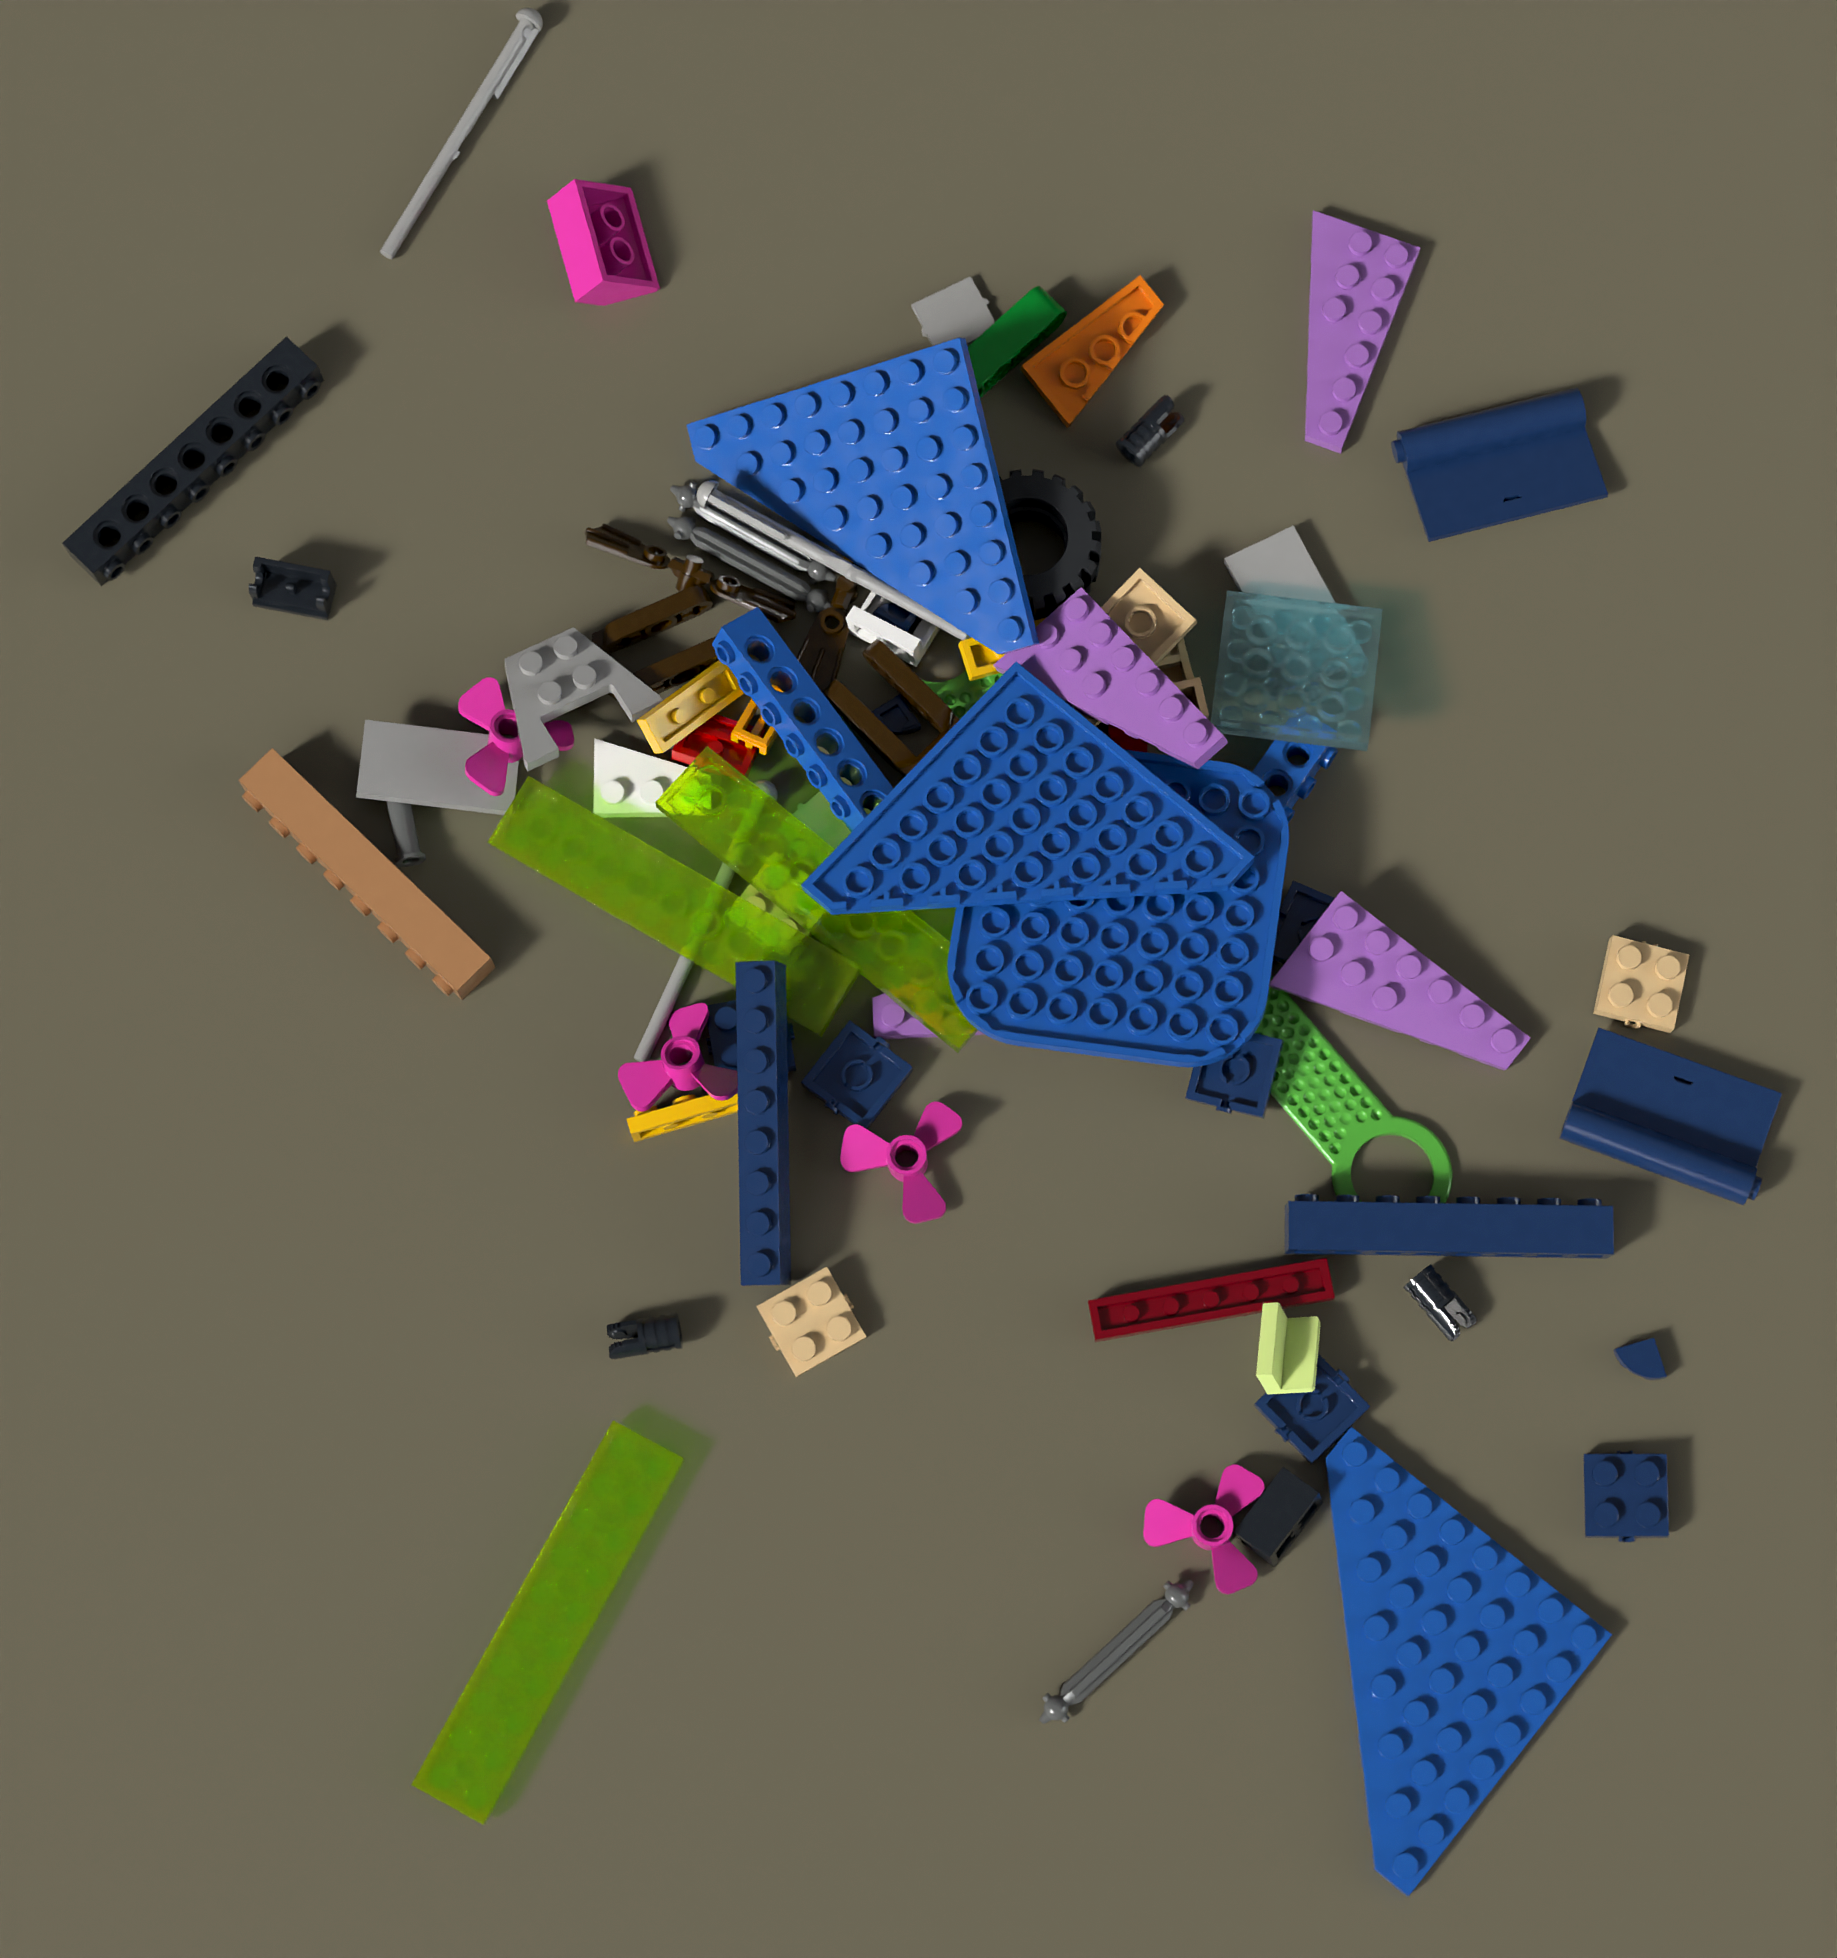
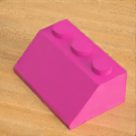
(602, 242)

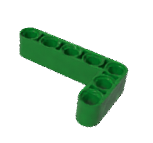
(1014, 337)

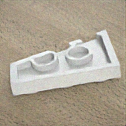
(629, 781)

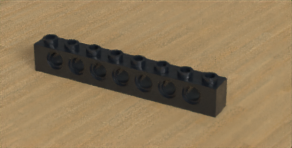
(198, 440)

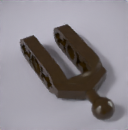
(654, 620)
(910, 688)

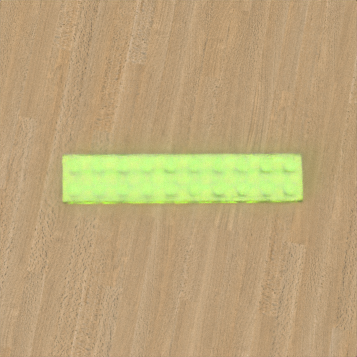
(778, 854)
(669, 900)
(548, 1623)

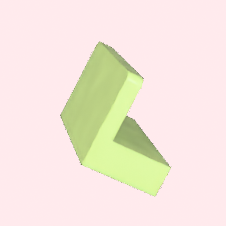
(1287, 1351)

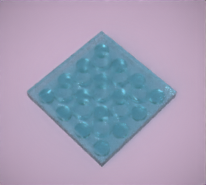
(1296, 670)

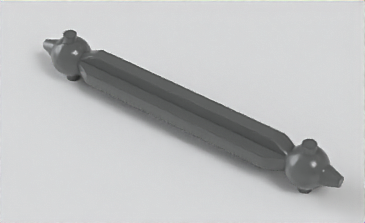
(687, 498)
(750, 563)
(1116, 1651)

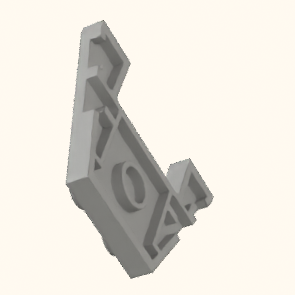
(560, 678)

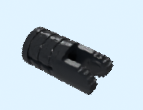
(1150, 431)
(1440, 1302)
(653, 1336)

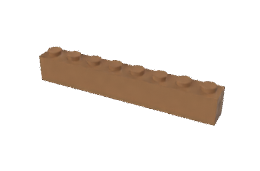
(367, 874)

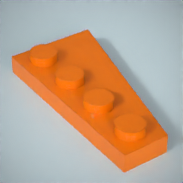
(1086, 354)

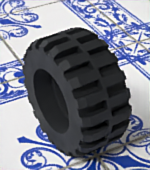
(1073, 519)

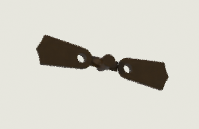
(690, 572)
(823, 646)

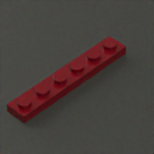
(1210, 1300)

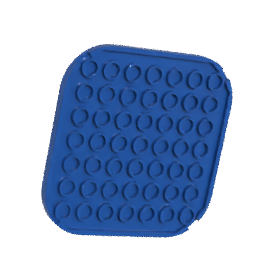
(1137, 974)

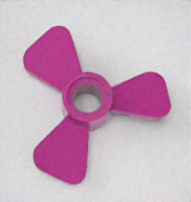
(486, 708)
(648, 1080)
(867, 1151)
(1170, 1524)

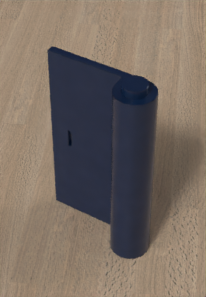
(1500, 464)
(1671, 1116)

